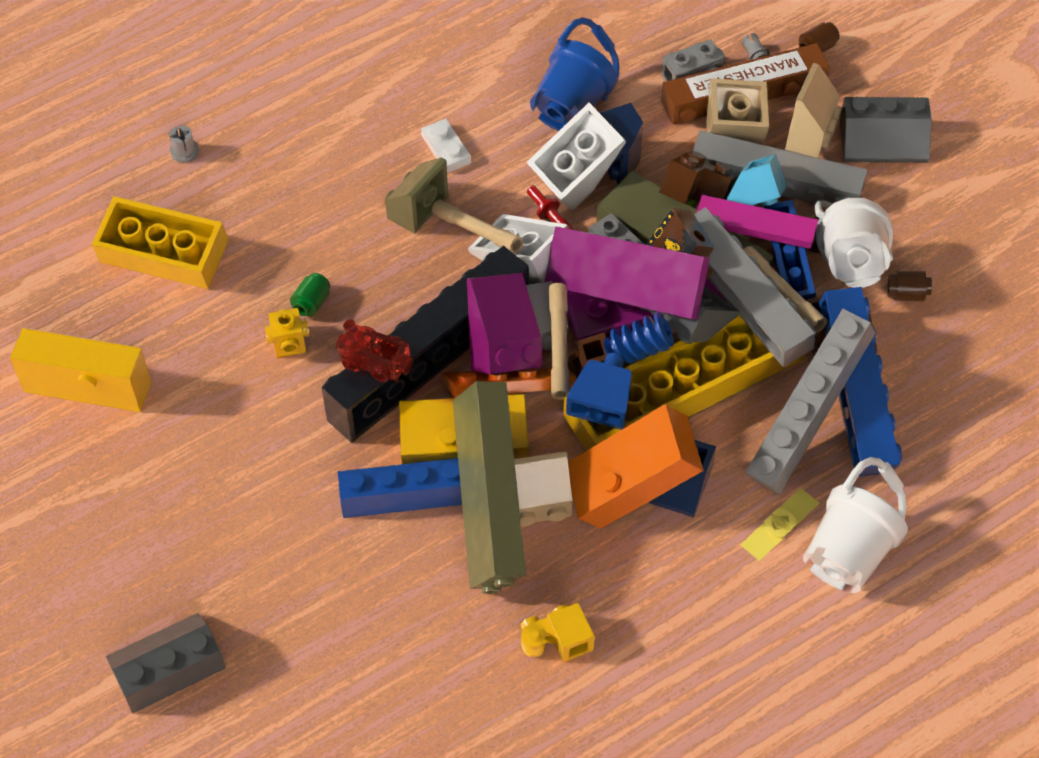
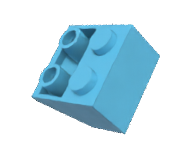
(759, 183)

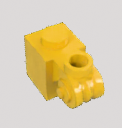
(563, 627)

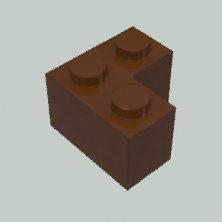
(693, 176)

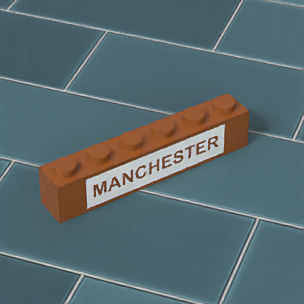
(784, 73)

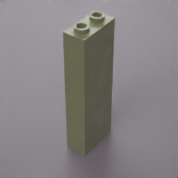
(643, 209)
(488, 487)

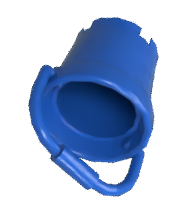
(575, 76)

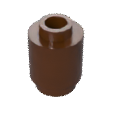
(823, 34)
(909, 285)

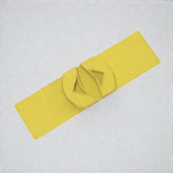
(779, 524)

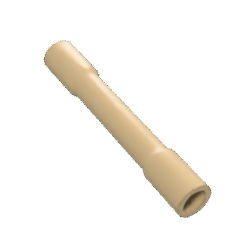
(498, 236)
(804, 308)
(559, 373)

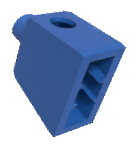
(601, 392)

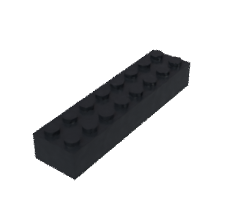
(435, 339)

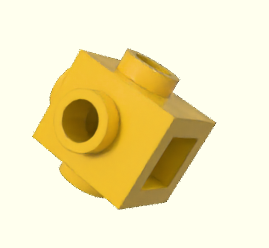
(287, 332)

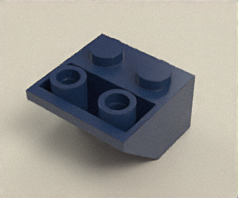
(630, 127)
(688, 494)

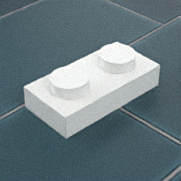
(446, 144)

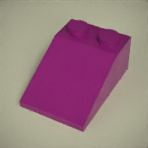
(502, 325)

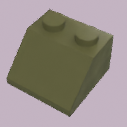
(413, 199)

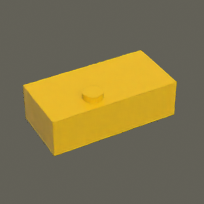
(160, 242)
(81, 369)
(430, 433)

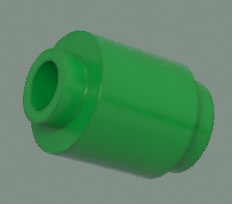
(310, 294)

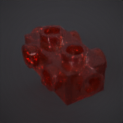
(373, 351)

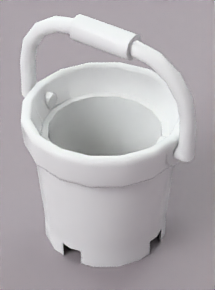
(855, 240)
(857, 530)

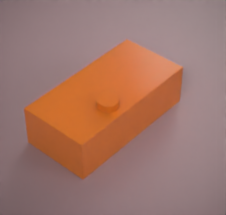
(633, 466)

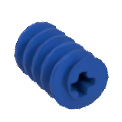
(642, 340)

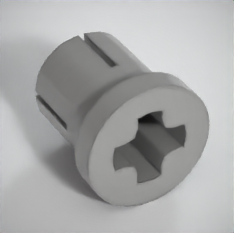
(178, 142)

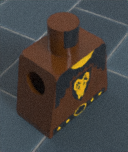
(684, 234)

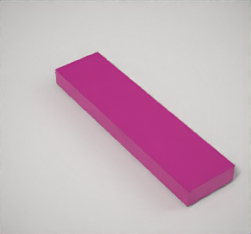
(762, 222)

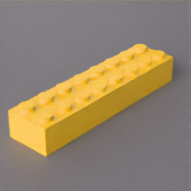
(689, 378)

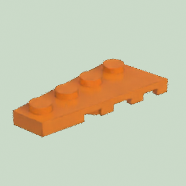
(517, 381)

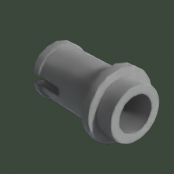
(754, 49)

